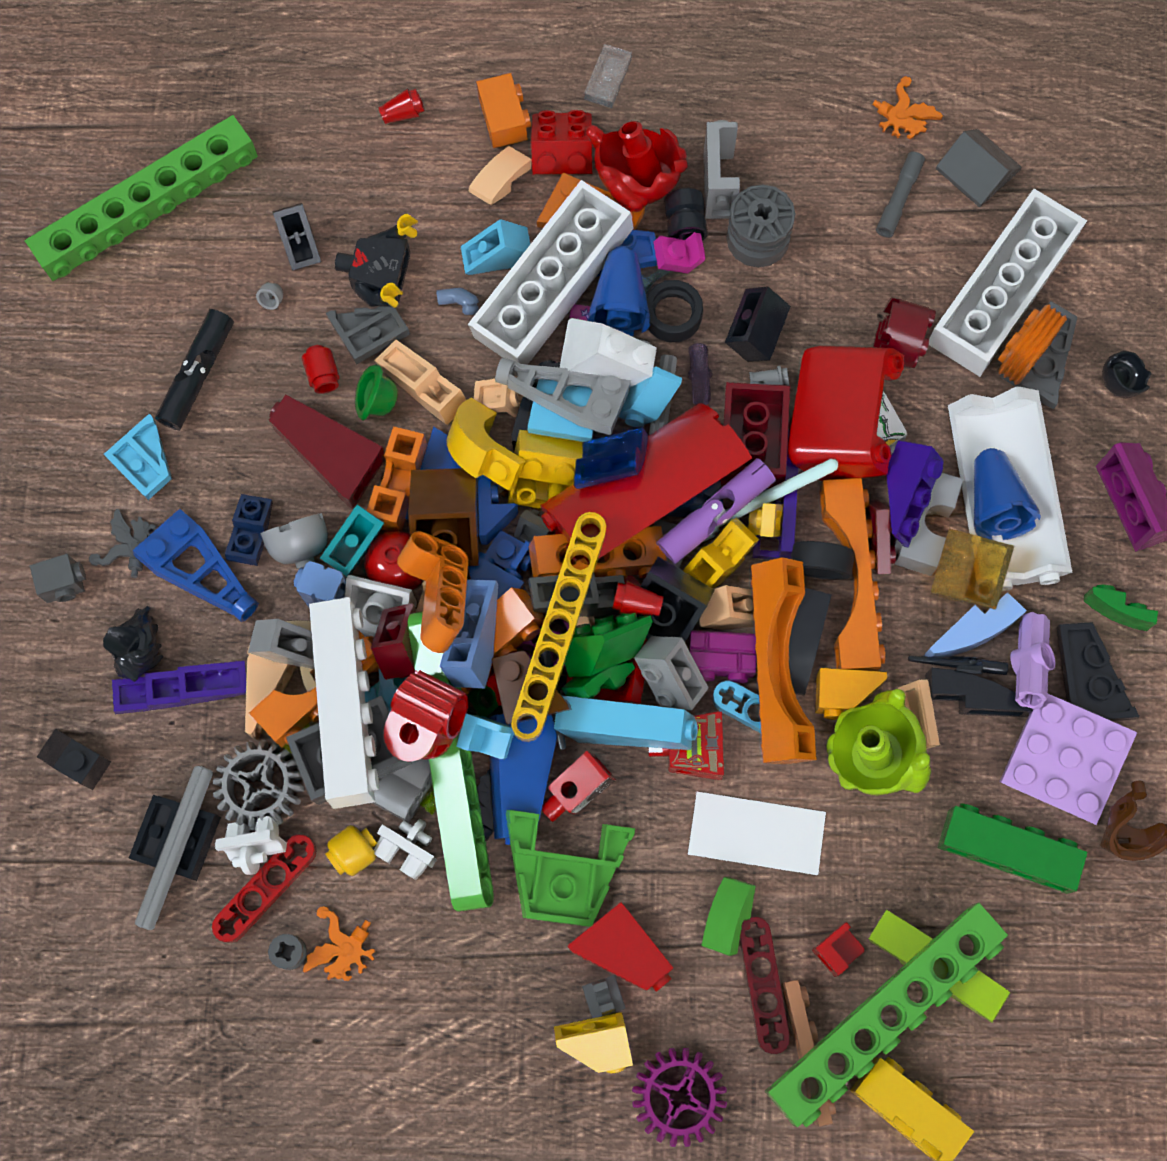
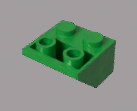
(606, 643)

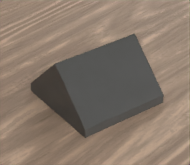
(977, 166)

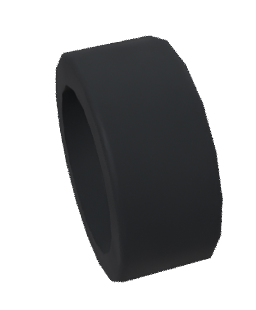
(678, 289)
(824, 559)

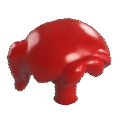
(637, 163)

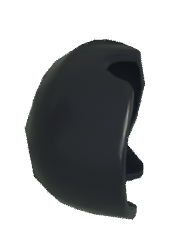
(1125, 375)

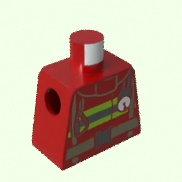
(706, 754)

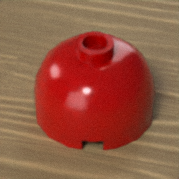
(382, 564)

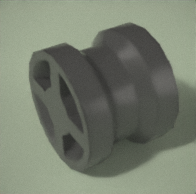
(294, 950)

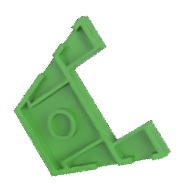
(562, 885)

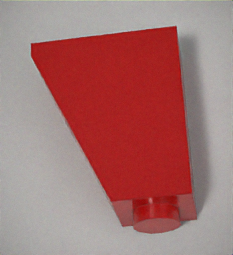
(623, 950)

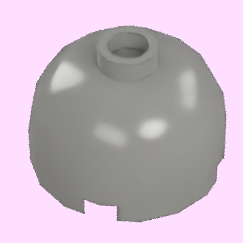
(297, 541)

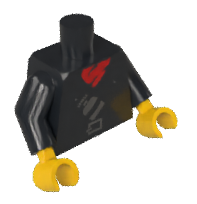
(380, 264)

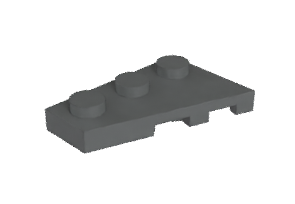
(1049, 369)

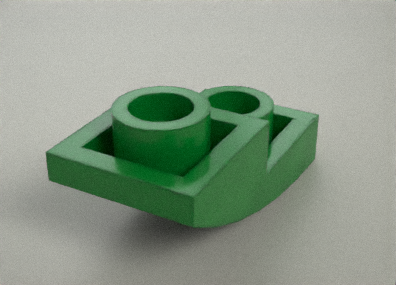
(1112, 605)
(591, 685)

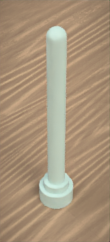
(783, 489)

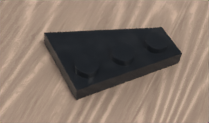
(1089, 674)

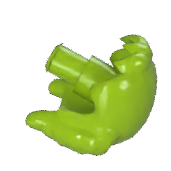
(880, 747)

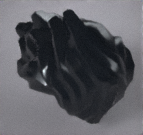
(134, 645)

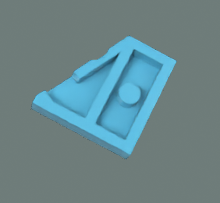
(142, 458)

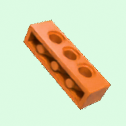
(547, 548)

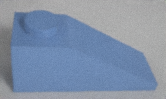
(471, 652)

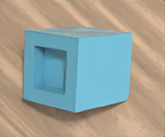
(485, 736)

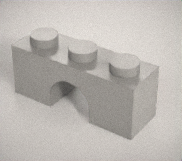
(926, 546)

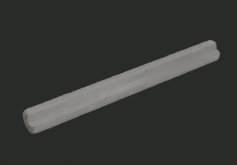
(173, 848)

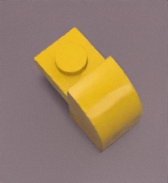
(723, 556)

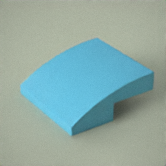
(551, 424)

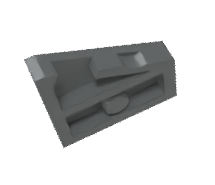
(368, 330)

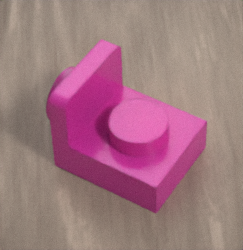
(679, 254)

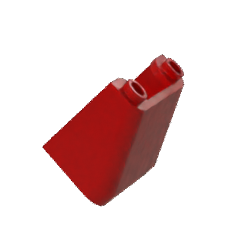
(840, 409)

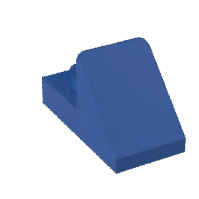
(492, 516)

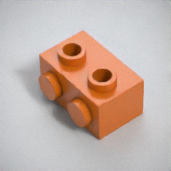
(502, 110)

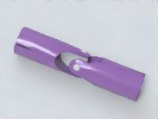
(702, 522)

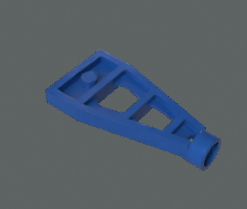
(170, 541)

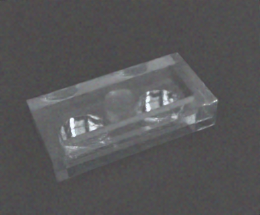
(608, 76)

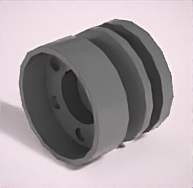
(760, 225)

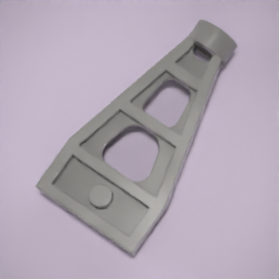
(601, 409)

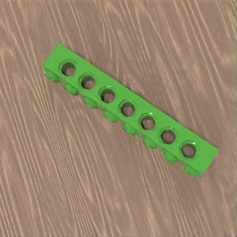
(128, 194)
(986, 939)

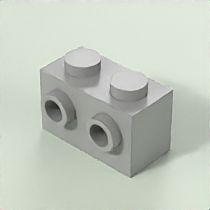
(671, 672)

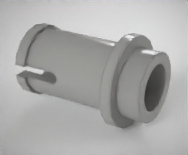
(770, 377)

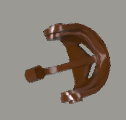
(1142, 842)

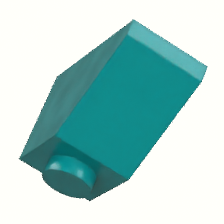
(352, 541)

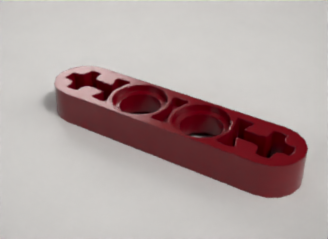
(767, 984)

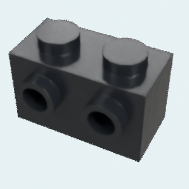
(757, 324)

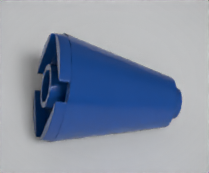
(621, 294)
(1001, 498)

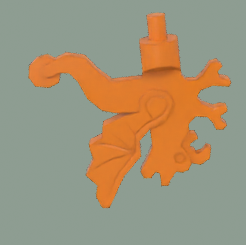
(902, 116)
(347, 948)

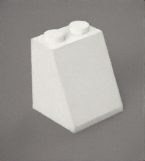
(606, 352)

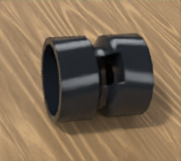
(685, 213)

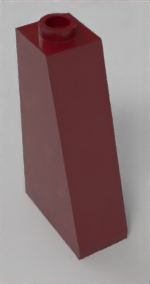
(331, 450)

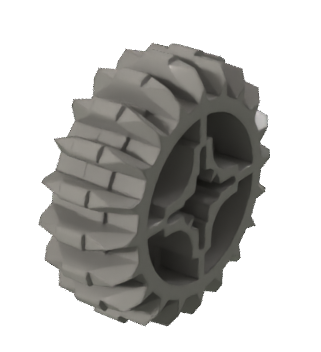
(264, 771)

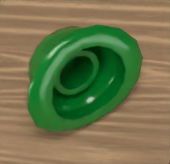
(375, 393)

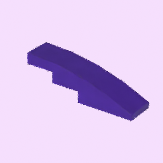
(179, 687)

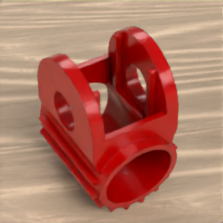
(424, 718)

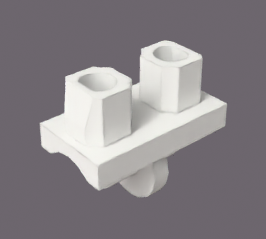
(391, 841)
(251, 849)

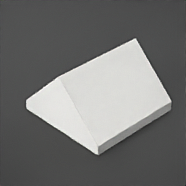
(373, 598)

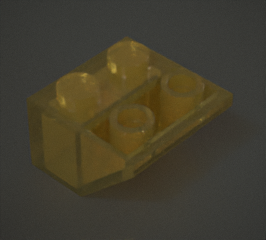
(972, 569)

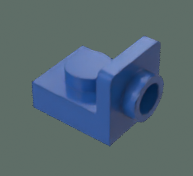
(510, 553)

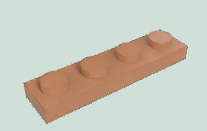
(805, 1036)

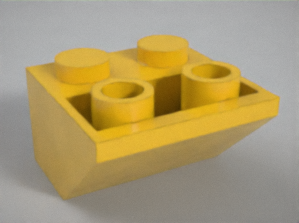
(547, 468)

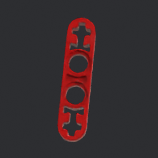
(268, 892)

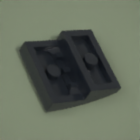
(155, 831)

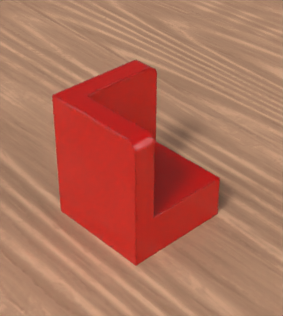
(838, 950)

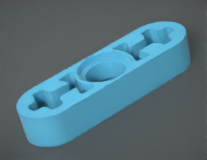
(731, 707)

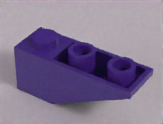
(910, 484)

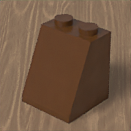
(446, 507)

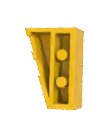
(912, 1111)

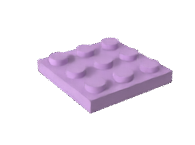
(1068, 758)

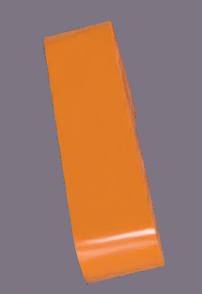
(445, 573)

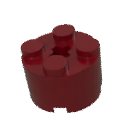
(905, 329)

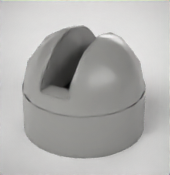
(265, 294)

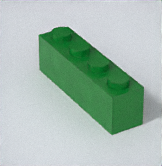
(1013, 849)

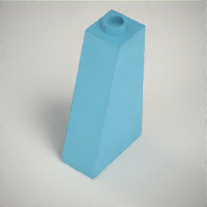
(626, 724)

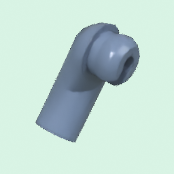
(460, 296)

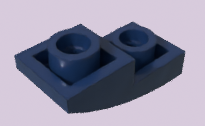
(249, 520)

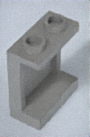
(718, 190)

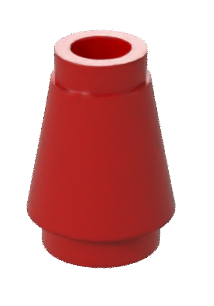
(402, 107)
(633, 598)

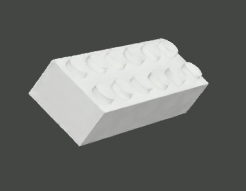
(551, 274)
(1006, 282)

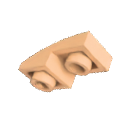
(497, 176)

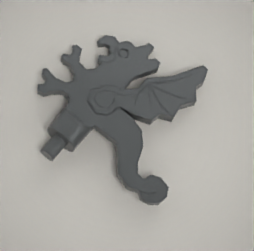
(123, 535)

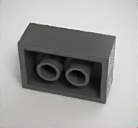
(308, 755)

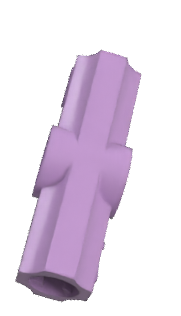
(1032, 660)

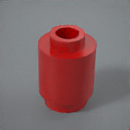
(321, 369)

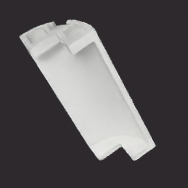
(1017, 427)

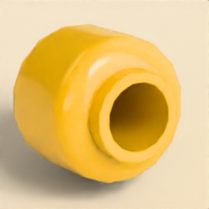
(351, 850)

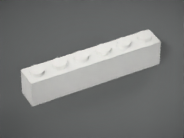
(342, 703)

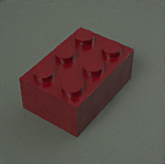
(761, 421)

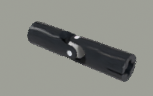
(192, 373)

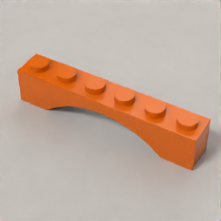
(844, 513)
(785, 729)

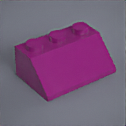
(1135, 493)

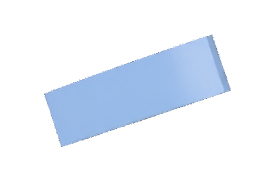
(977, 628)

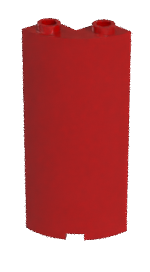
(677, 466)

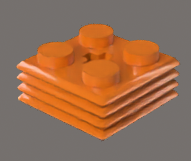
(1030, 343)

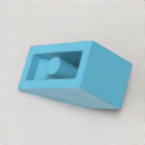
(495, 248)
(649, 398)

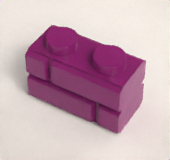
(724, 655)

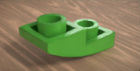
(729, 909)

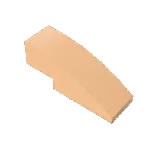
(421, 381)

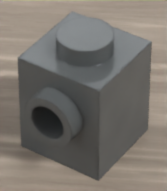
(58, 578)

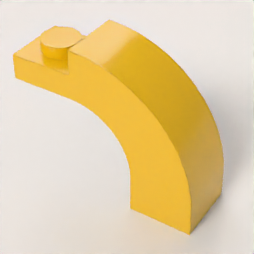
(476, 451)

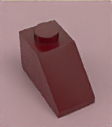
(392, 642)

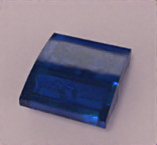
(611, 458)

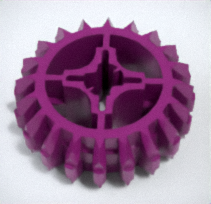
(706, 1111)

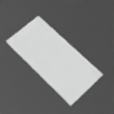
(757, 833)

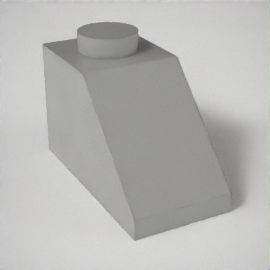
(282, 643)

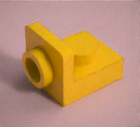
(766, 520)

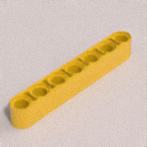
(563, 610)

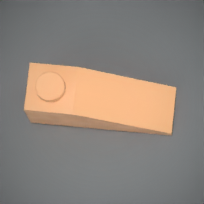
(261, 680)

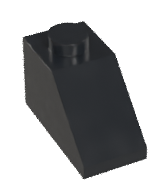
(73, 759)

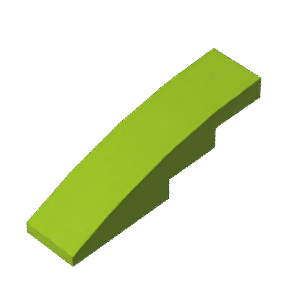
(905, 941)

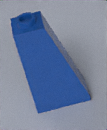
(523, 776)

